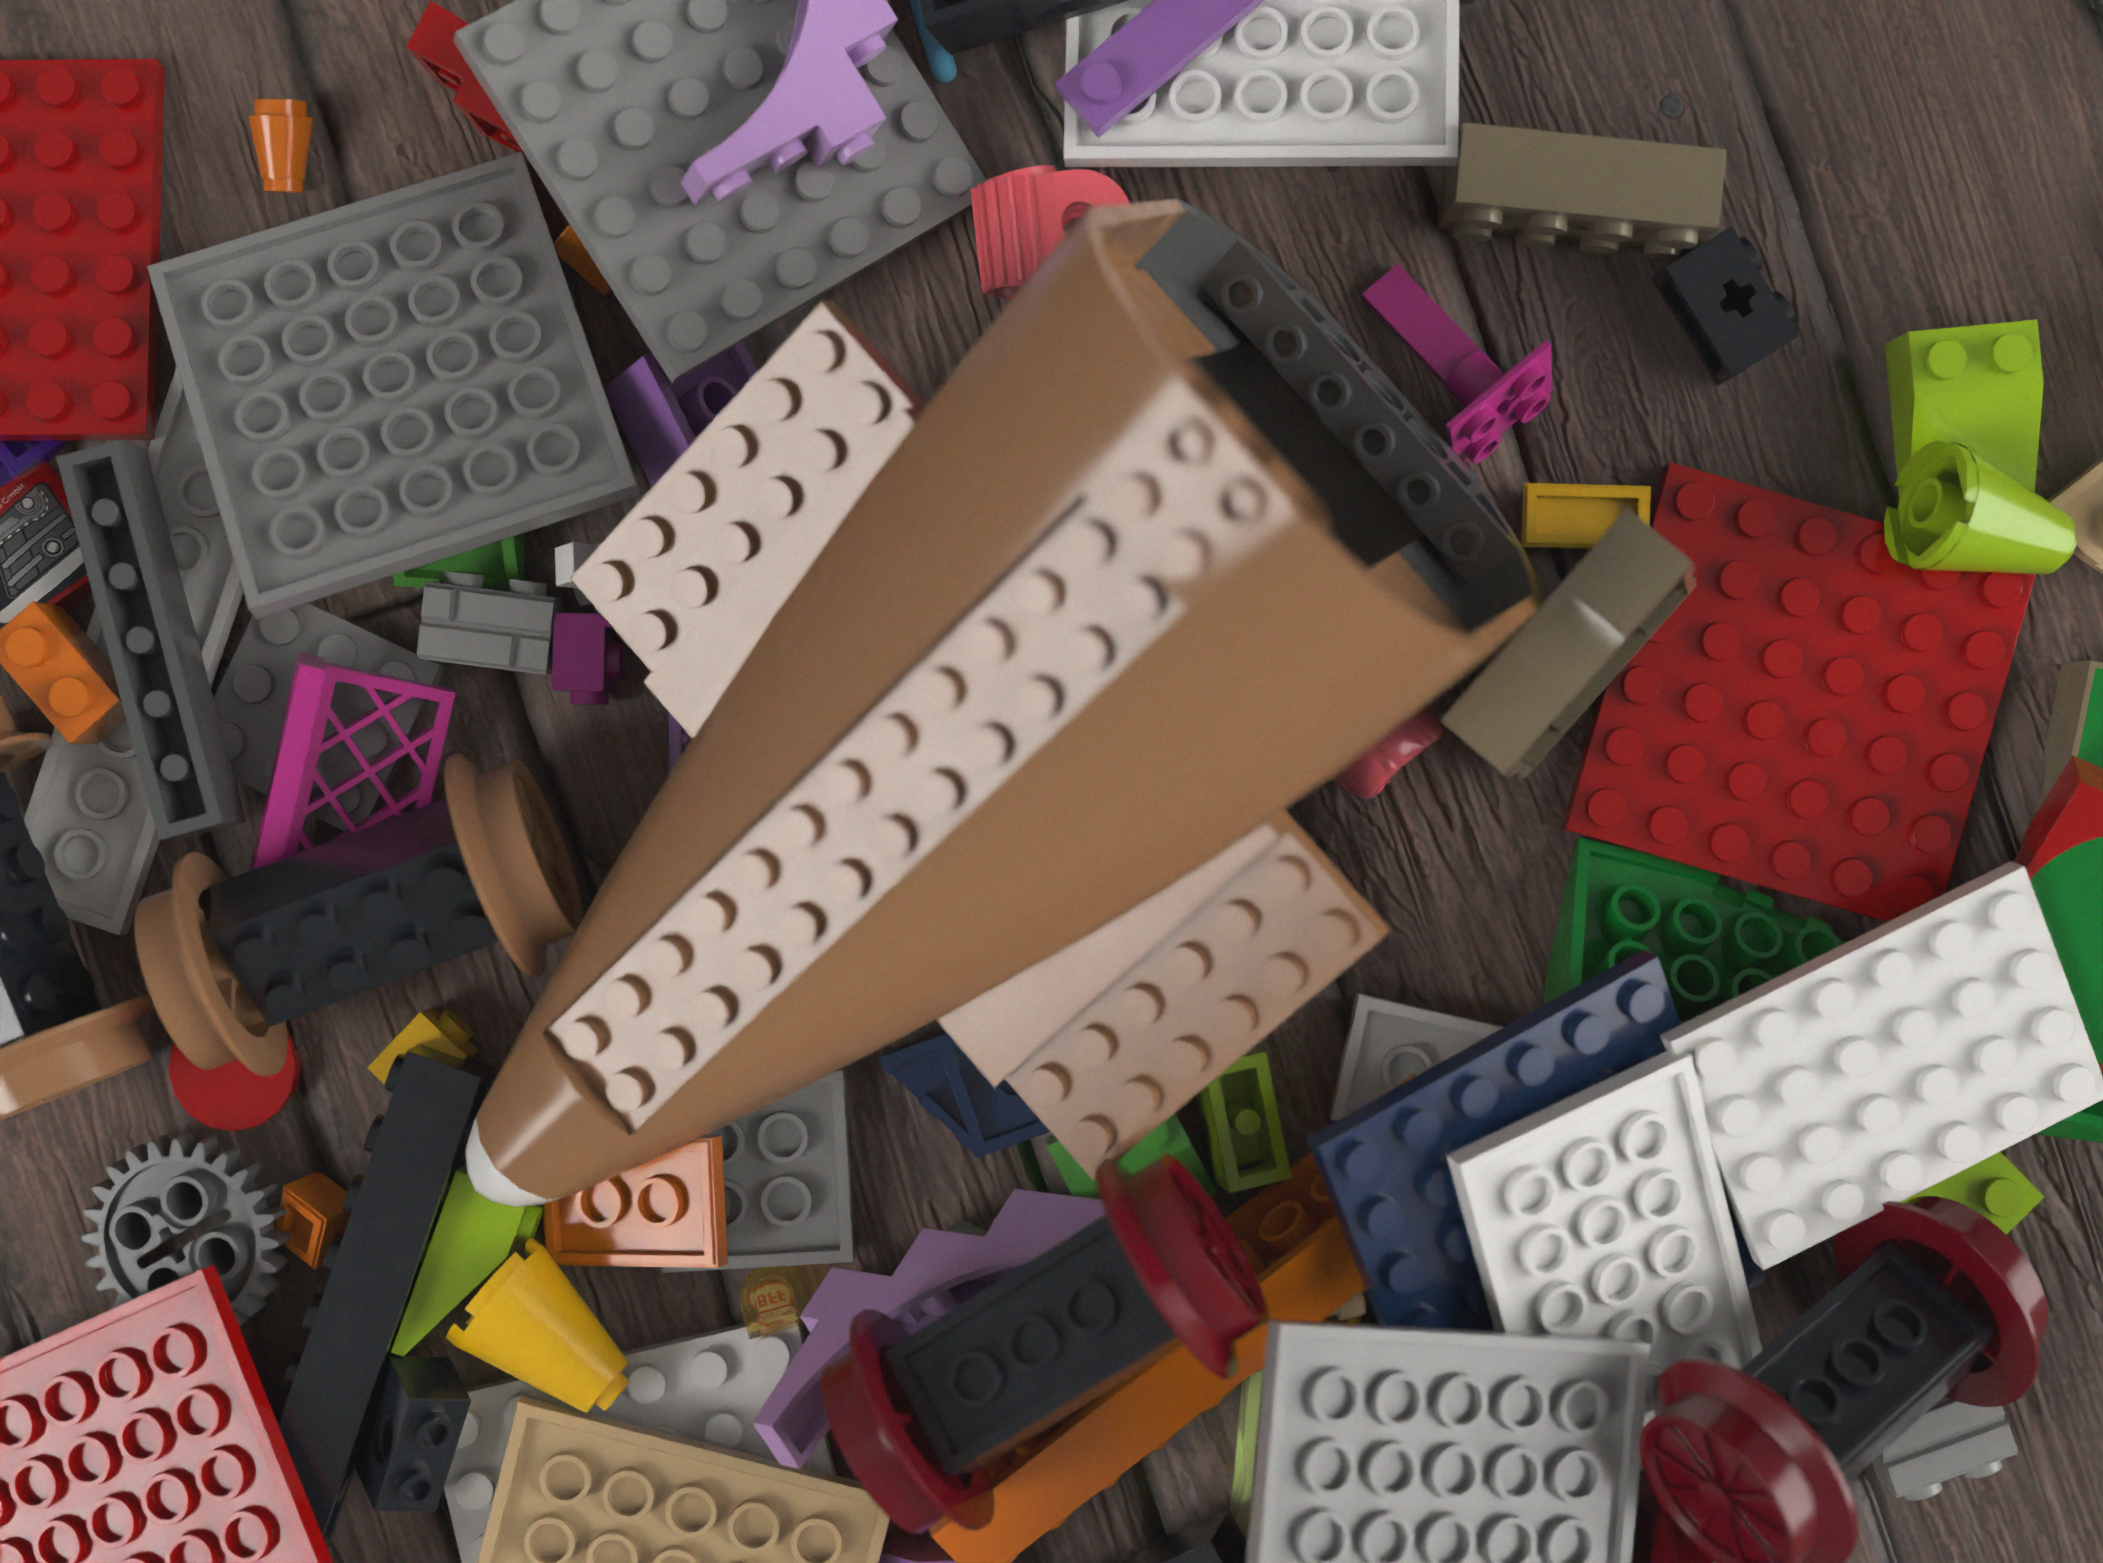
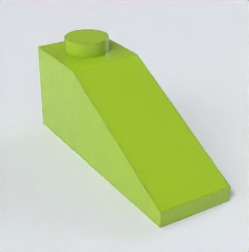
(464, 1250)

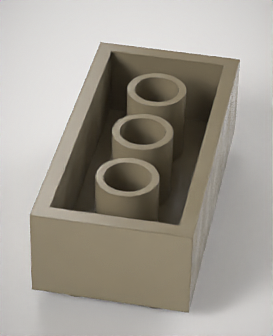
(1582, 191)

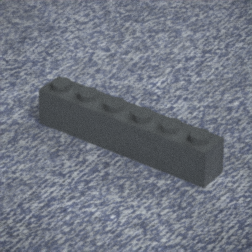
(151, 639)

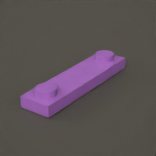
(1145, 56)

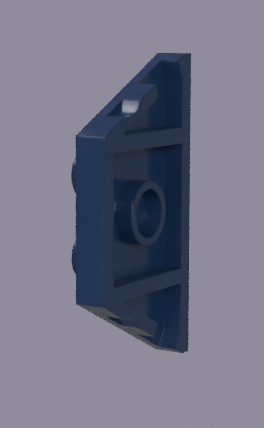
(962, 1096)

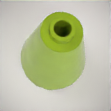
(1973, 517)

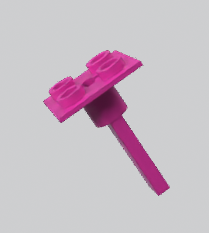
(1489, 396)

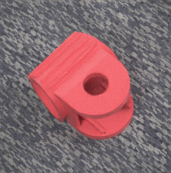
(1023, 219)

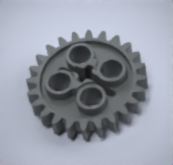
(156, 1185)

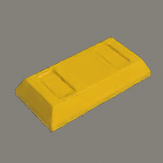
(1577, 512)

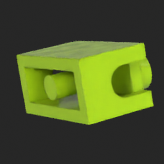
(1243, 1125)

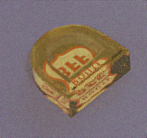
(772, 1300)

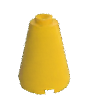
(543, 1333)

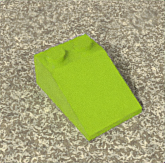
(1970, 390)

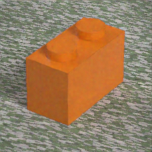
(62, 672)

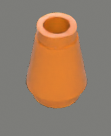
(281, 142)

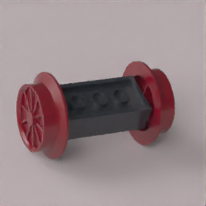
(1120, 1294)
(1765, 1452)

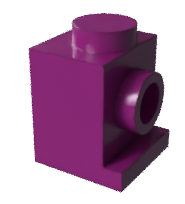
(586, 657)

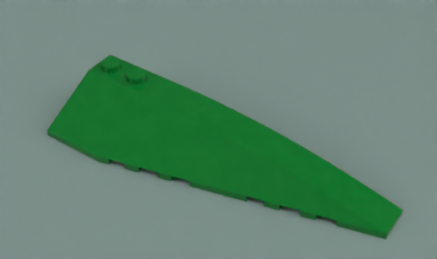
(1704, 933)

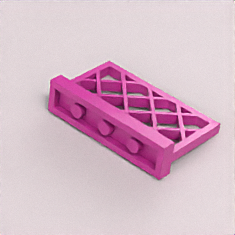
(303, 741)

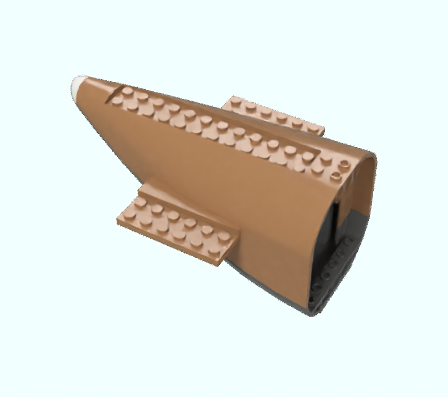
(1007, 707)

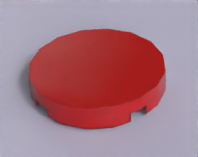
(232, 1094)

